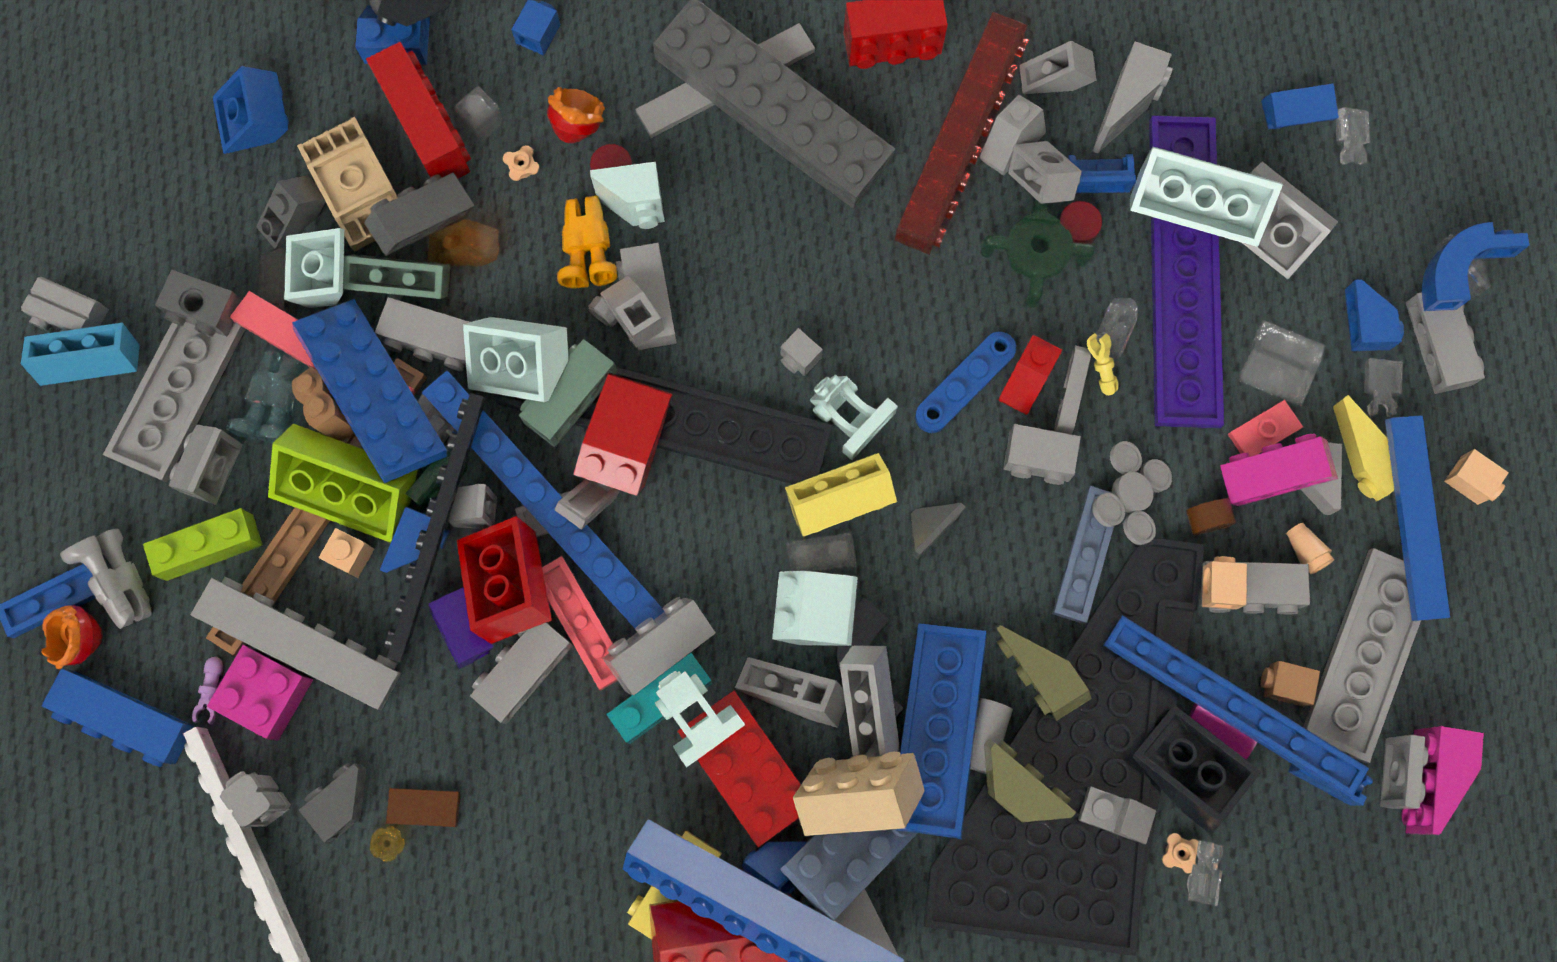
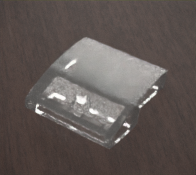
(1282, 363)

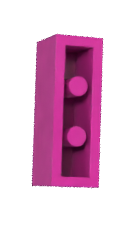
(1278, 470)

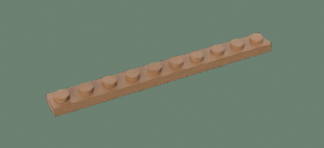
(293, 541)

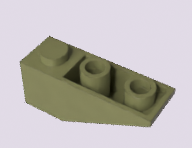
(1052, 676)

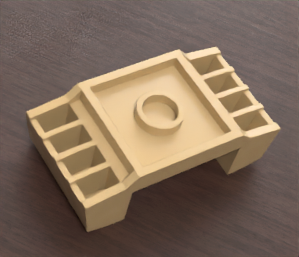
(348, 178)

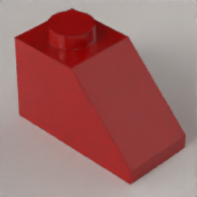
(1030, 374)

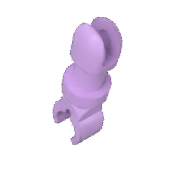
(212, 670)

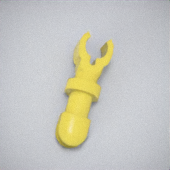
(1103, 363)

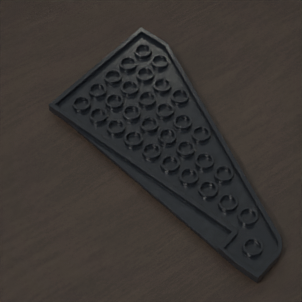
(1063, 876)

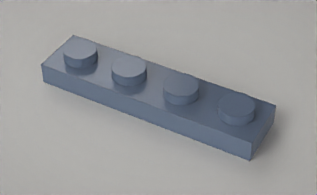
(1083, 563)

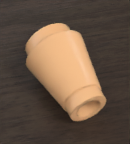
(1309, 548)

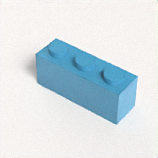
(80, 354)

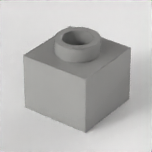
(800, 353)

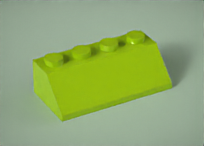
(336, 483)

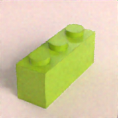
(202, 544)

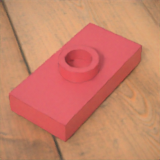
(1265, 429)

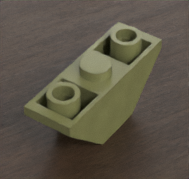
(1021, 788)

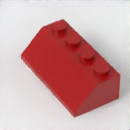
(687, 937)

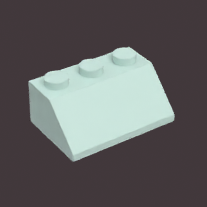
(514, 357)

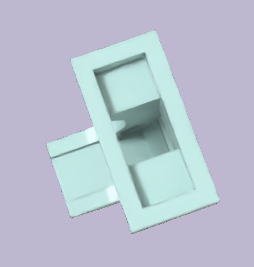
(832, 394)
(678, 693)

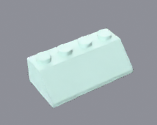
(1204, 196)

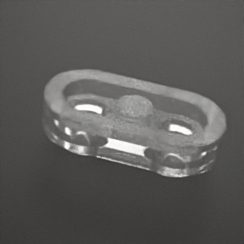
(1118, 324)

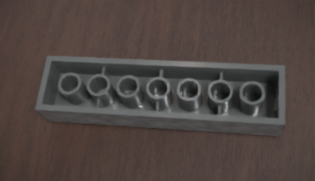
(773, 102)

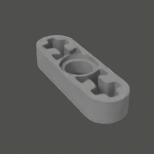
(1074, 387)

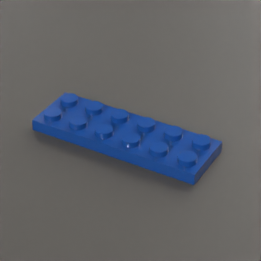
(369, 390)
(943, 723)

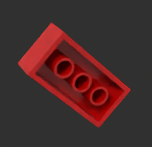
(420, 111)
(751, 775)

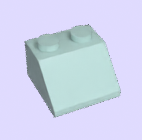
(631, 193)
(314, 268)
(815, 608)

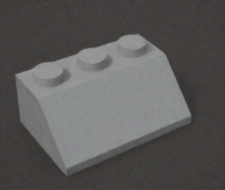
(1293, 227)

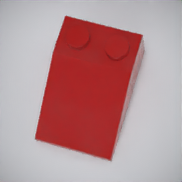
(623, 434)

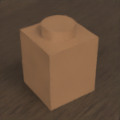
(1290, 683)

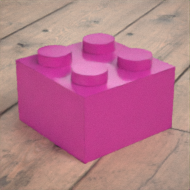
(260, 693)

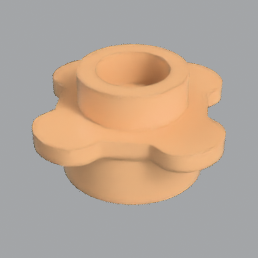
(525, 170)
(1172, 856)

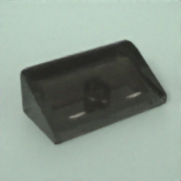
(272, 279)

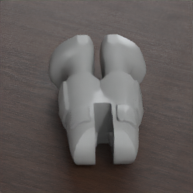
(114, 588)

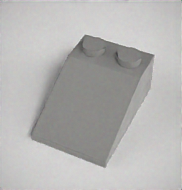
(1139, 82)

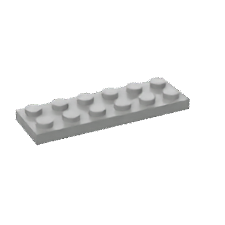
(171, 398)
(1365, 660)

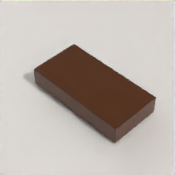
(423, 807)

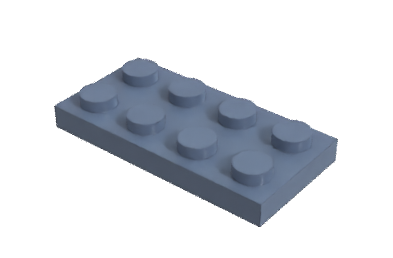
(841, 865)

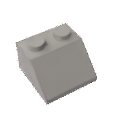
(205, 463)

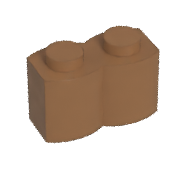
(319, 405)

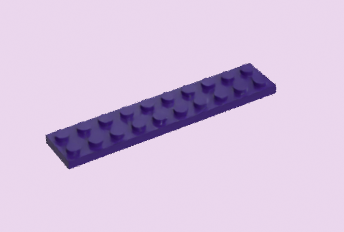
(1186, 297)

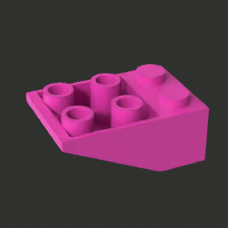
(1447, 776)

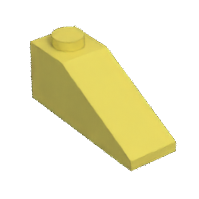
(1366, 450)

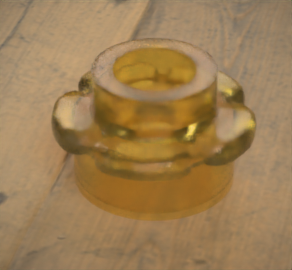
(377, 843)

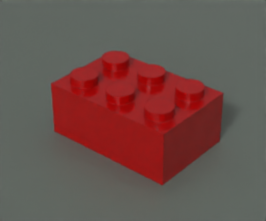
(893, 31)
(503, 580)

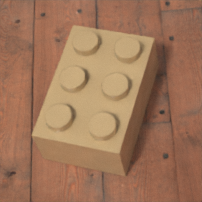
(859, 794)

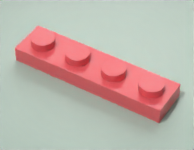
(579, 620)

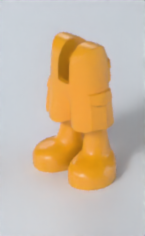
(584, 235)

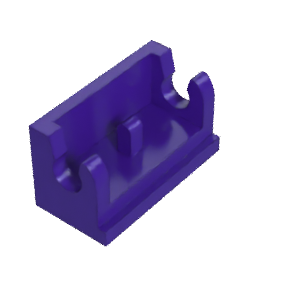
(453, 623)

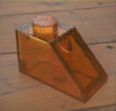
(464, 244)

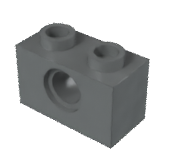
(184, 292)

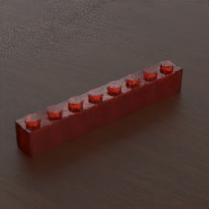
(961, 133)

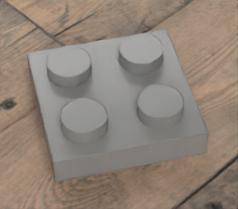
(1403, 772)

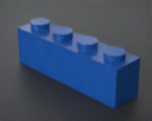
(116, 716)

